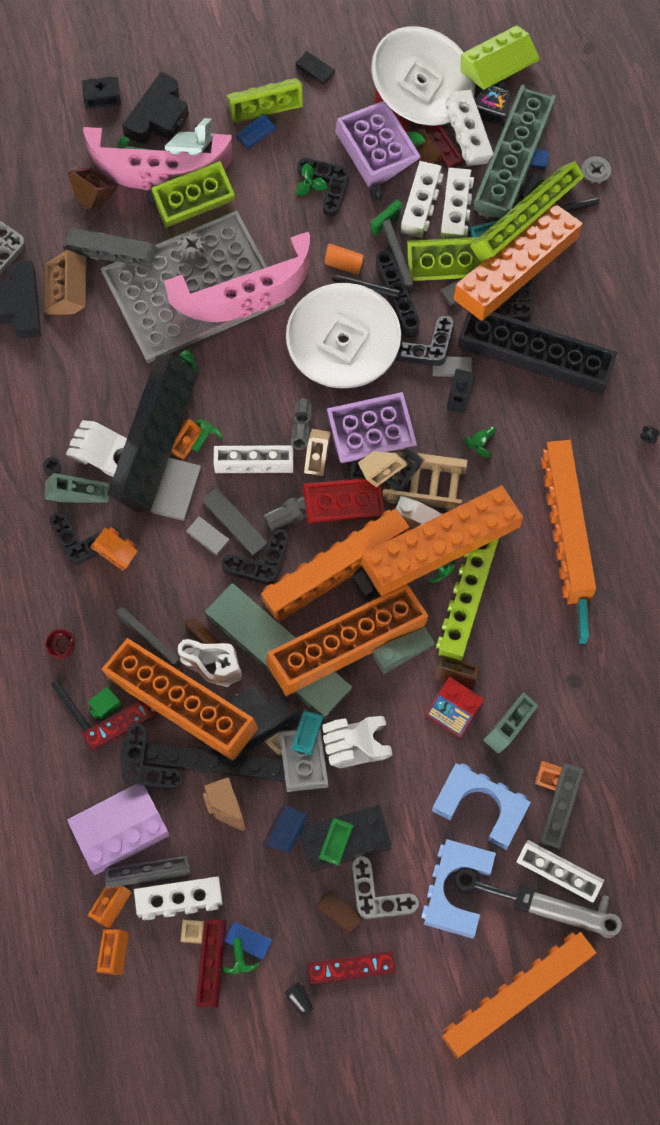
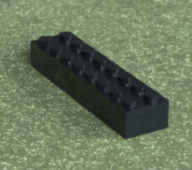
(538, 350)
(153, 433)

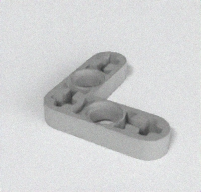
(8, 246)
(376, 902)

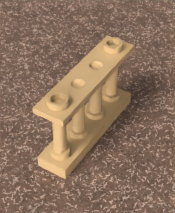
(437, 465)

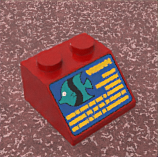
(455, 707)

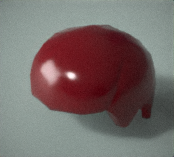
(60, 643)

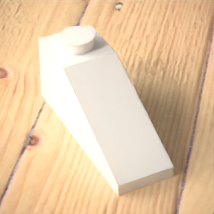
(415, 512)

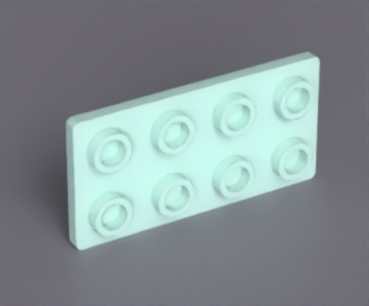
(192, 141)

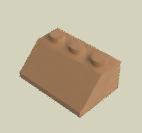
(65, 284)
(223, 803)

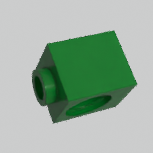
(104, 704)

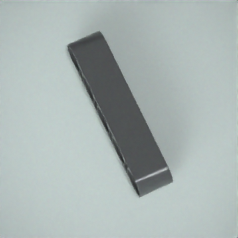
(110, 247)

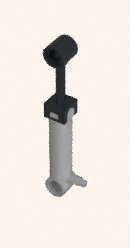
(529, 901)

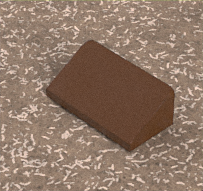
(427, 150)
(200, 632)
(459, 671)
(340, 912)

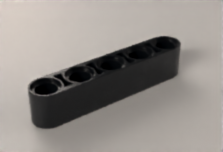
(391, 270)

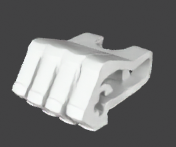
(96, 446)
(204, 654)
(354, 742)

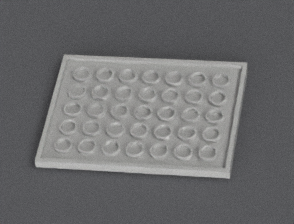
(142, 290)

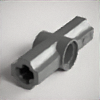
(301, 424)
(290, 512)

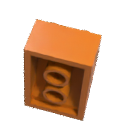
(114, 548)

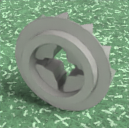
(596, 163)
(192, 253)

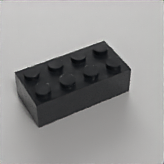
(367, 837)

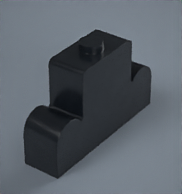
(157, 111)
(20, 300)
(269, 717)

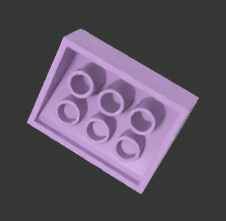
(376, 143)
(371, 426)
(118, 828)

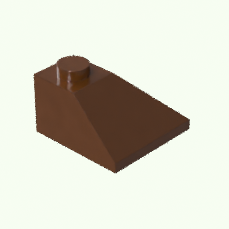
(91, 187)

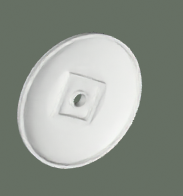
(422, 54)
(339, 312)

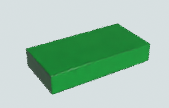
(390, 213)
(336, 841)

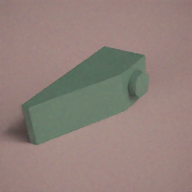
(75, 490)
(402, 649)
(510, 723)

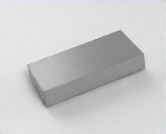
(451, 364)
(208, 536)

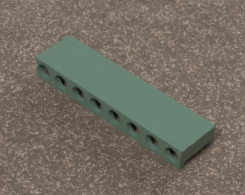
(514, 153)
(260, 633)

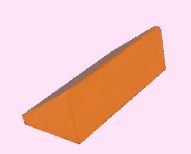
(344, 259)
(185, 439)
(548, 775)
(109, 905)
(112, 951)

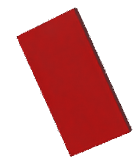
(342, 500)

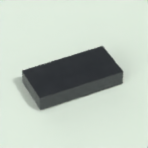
(315, 68)

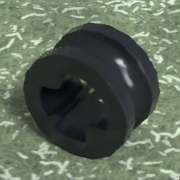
(375, 192)
(649, 434)
(52, 460)

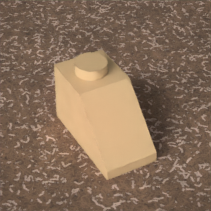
(317, 452)
(381, 466)

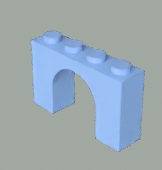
(463, 782)
(440, 912)

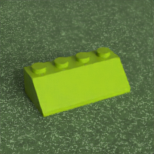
(499, 57)
(265, 100)
(193, 194)
(441, 258)

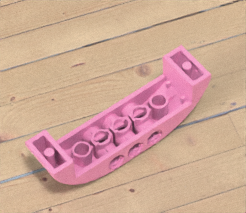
(151, 167)
(246, 293)

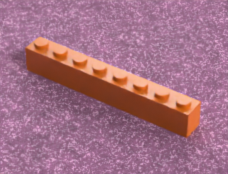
(518, 995)

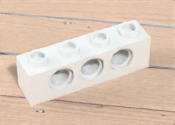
(468, 127)
(461, 180)
(412, 224)
(253, 459)
(560, 871)
(145, 897)

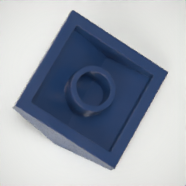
(285, 829)

